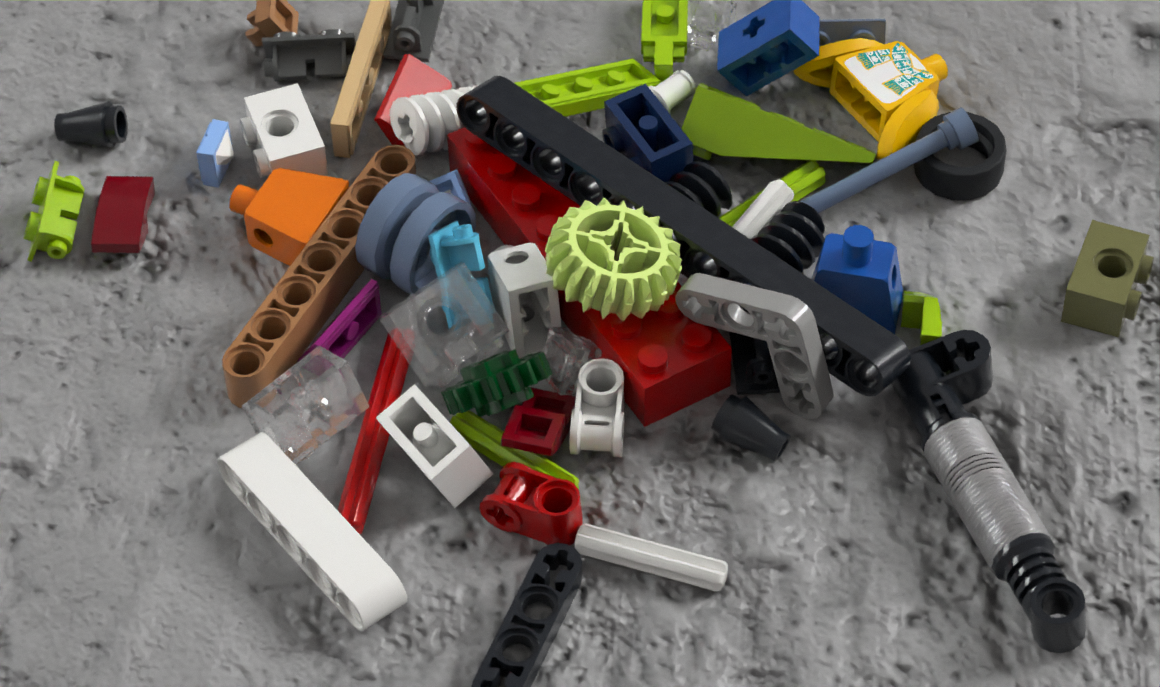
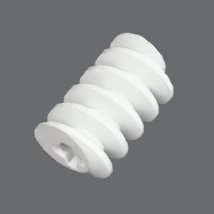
(427, 119)

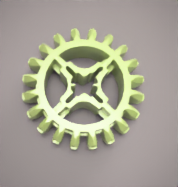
(613, 259)

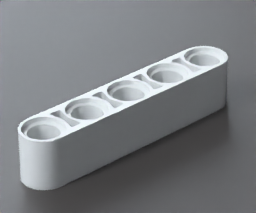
(312, 531)

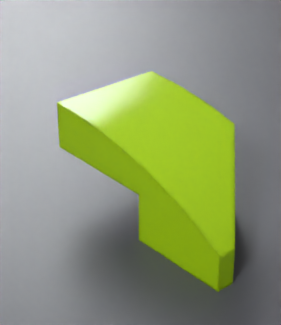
(923, 313)

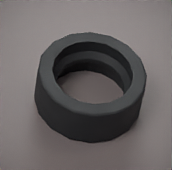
(964, 182)

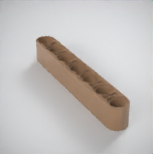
(310, 286)

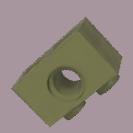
(1106, 279)

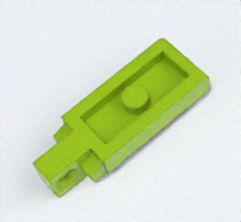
(664, 34)

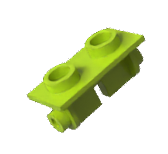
(47, 228)

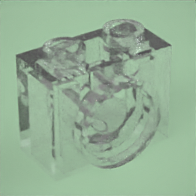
(438, 355)

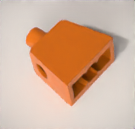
(286, 210)

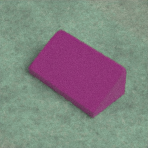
(351, 322)

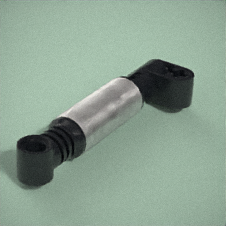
(984, 486)

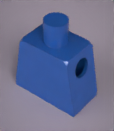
(862, 274)

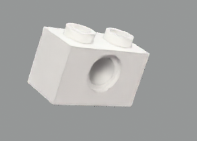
(283, 132)
(434, 446)

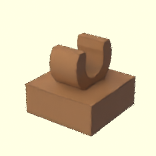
(270, 19)

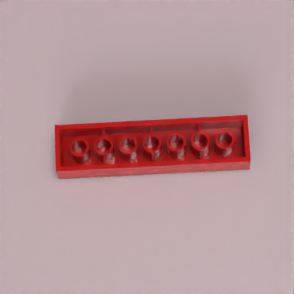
(663, 356)

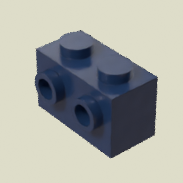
(646, 133)

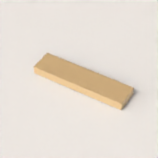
(360, 78)

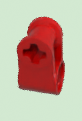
(535, 505)

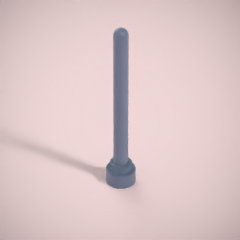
(954, 131)

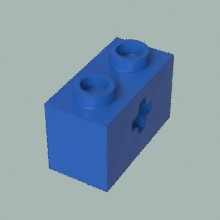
(768, 44)

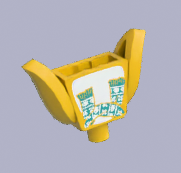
(880, 87)

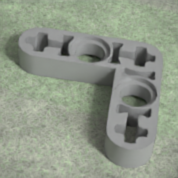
(775, 318)

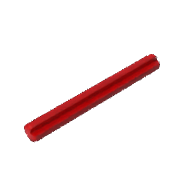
(372, 437)

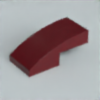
(122, 214)
(540, 423)

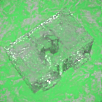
(307, 404)

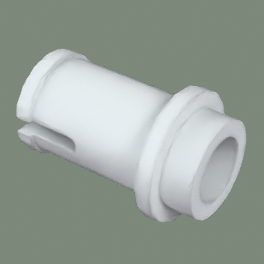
(674, 89)

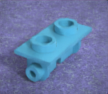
(456, 245)

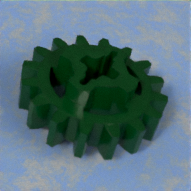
(497, 383)

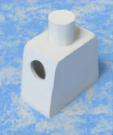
(521, 281)

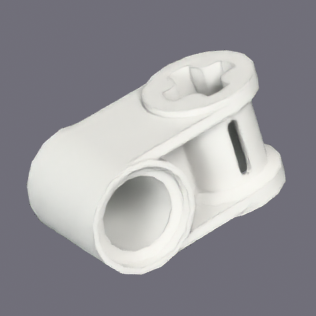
(597, 415)

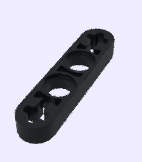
(533, 633)

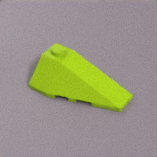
(739, 128)

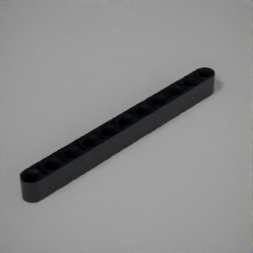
(588, 169)

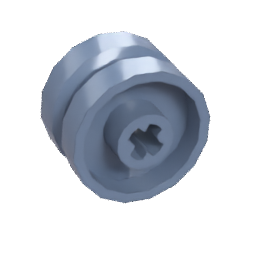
(397, 228)

